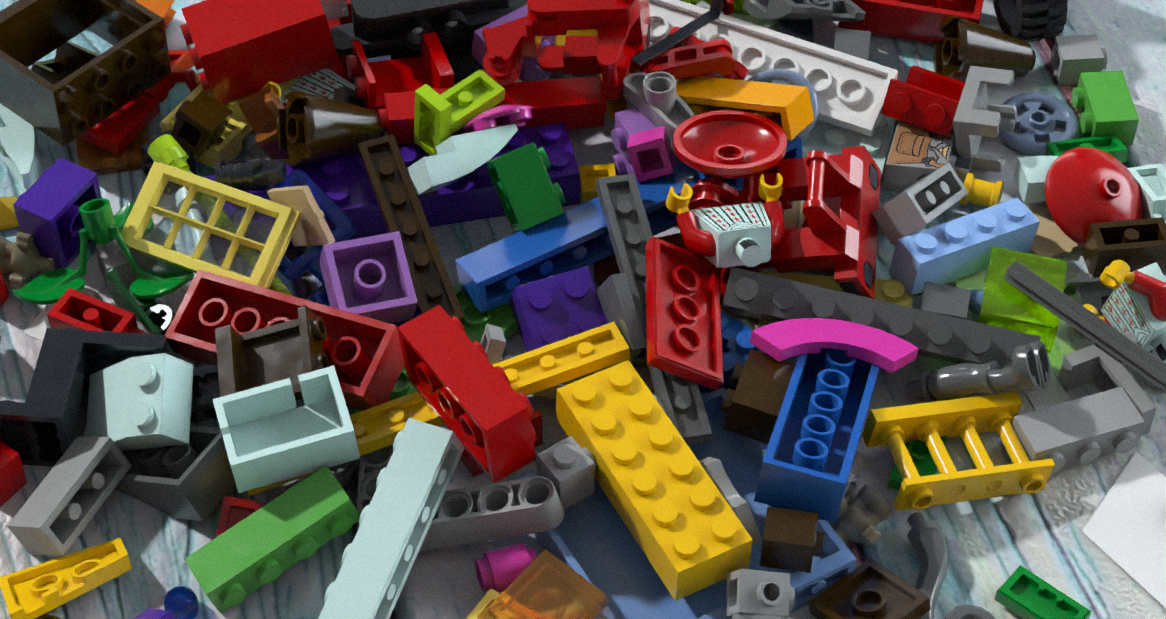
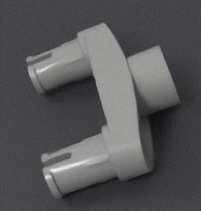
(657, 99)

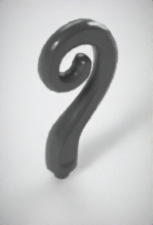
(933, 558)

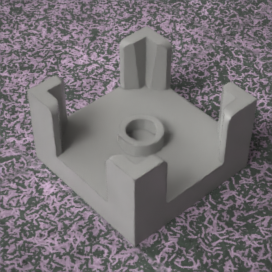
(979, 118)

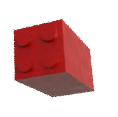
(256, 43)

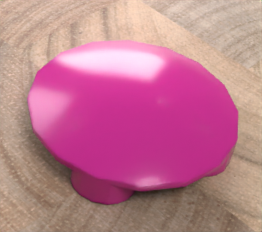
(500, 116)

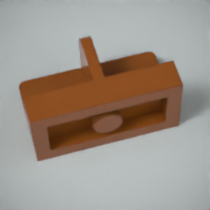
(261, 113)

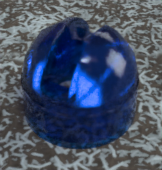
(178, 606)

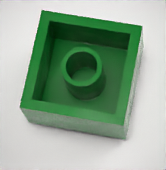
(525, 186)

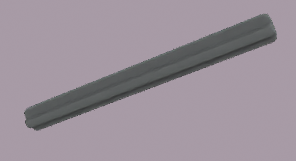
(1087, 324)

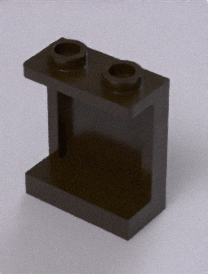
(271, 353)

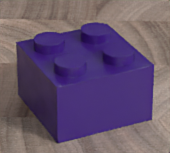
(52, 210)
(556, 308)

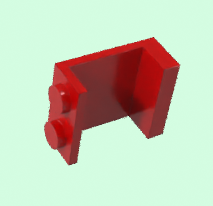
(399, 75)
(924, 100)

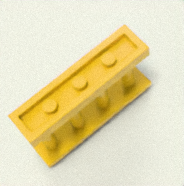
(963, 419)

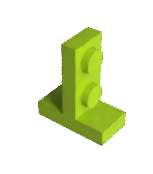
(444, 114)

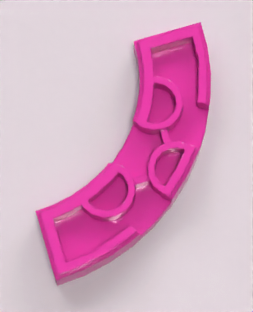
(809, 335)

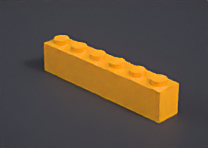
(781, 103)

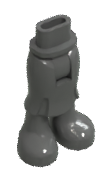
(1028, 372)

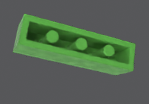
(273, 539)

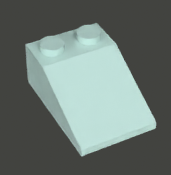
(142, 402)

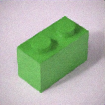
(1105, 105)

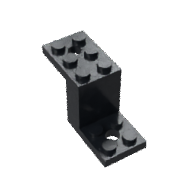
(60, 389)

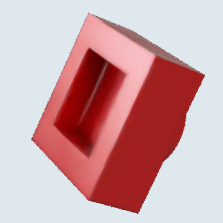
(235, 510)

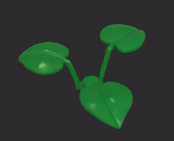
(103, 228)

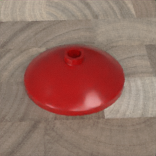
(729, 143)
(1090, 188)

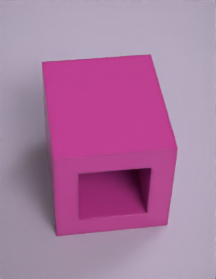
(651, 153)

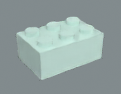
(276, 440)

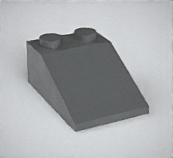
(181, 478)

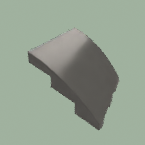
(805, 10)
(619, 307)

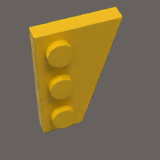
(60, 580)

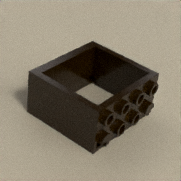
(98, 88)

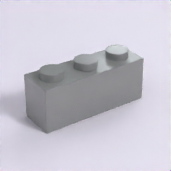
(919, 203)
(1081, 429)
(69, 496)

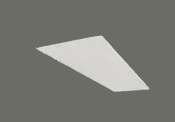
(1133, 525)

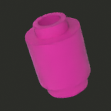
(502, 566)

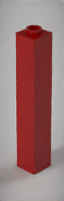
(568, 101)

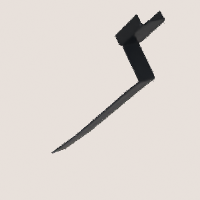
(679, 35)

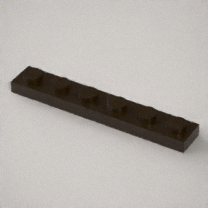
(404, 213)

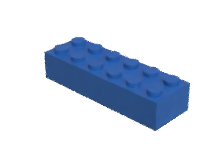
(817, 434)

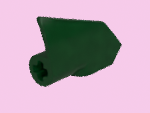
(150, 314)

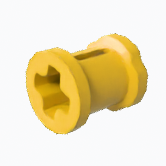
(982, 192)

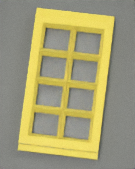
(209, 226)

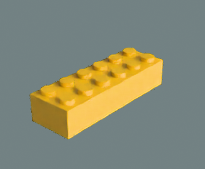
(654, 480)

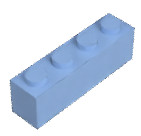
(962, 245)

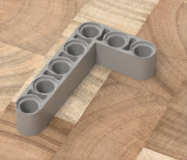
(476, 511)

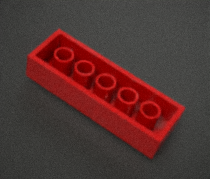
(360, 348)

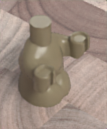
(22, 260)
(858, 519)

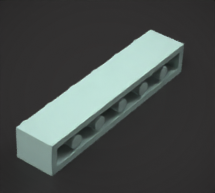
(394, 523)

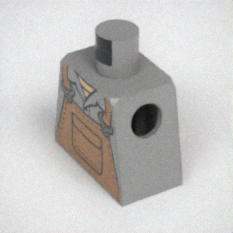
(917, 154)

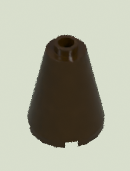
(976, 45)
(323, 128)

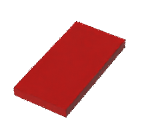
(683, 314)

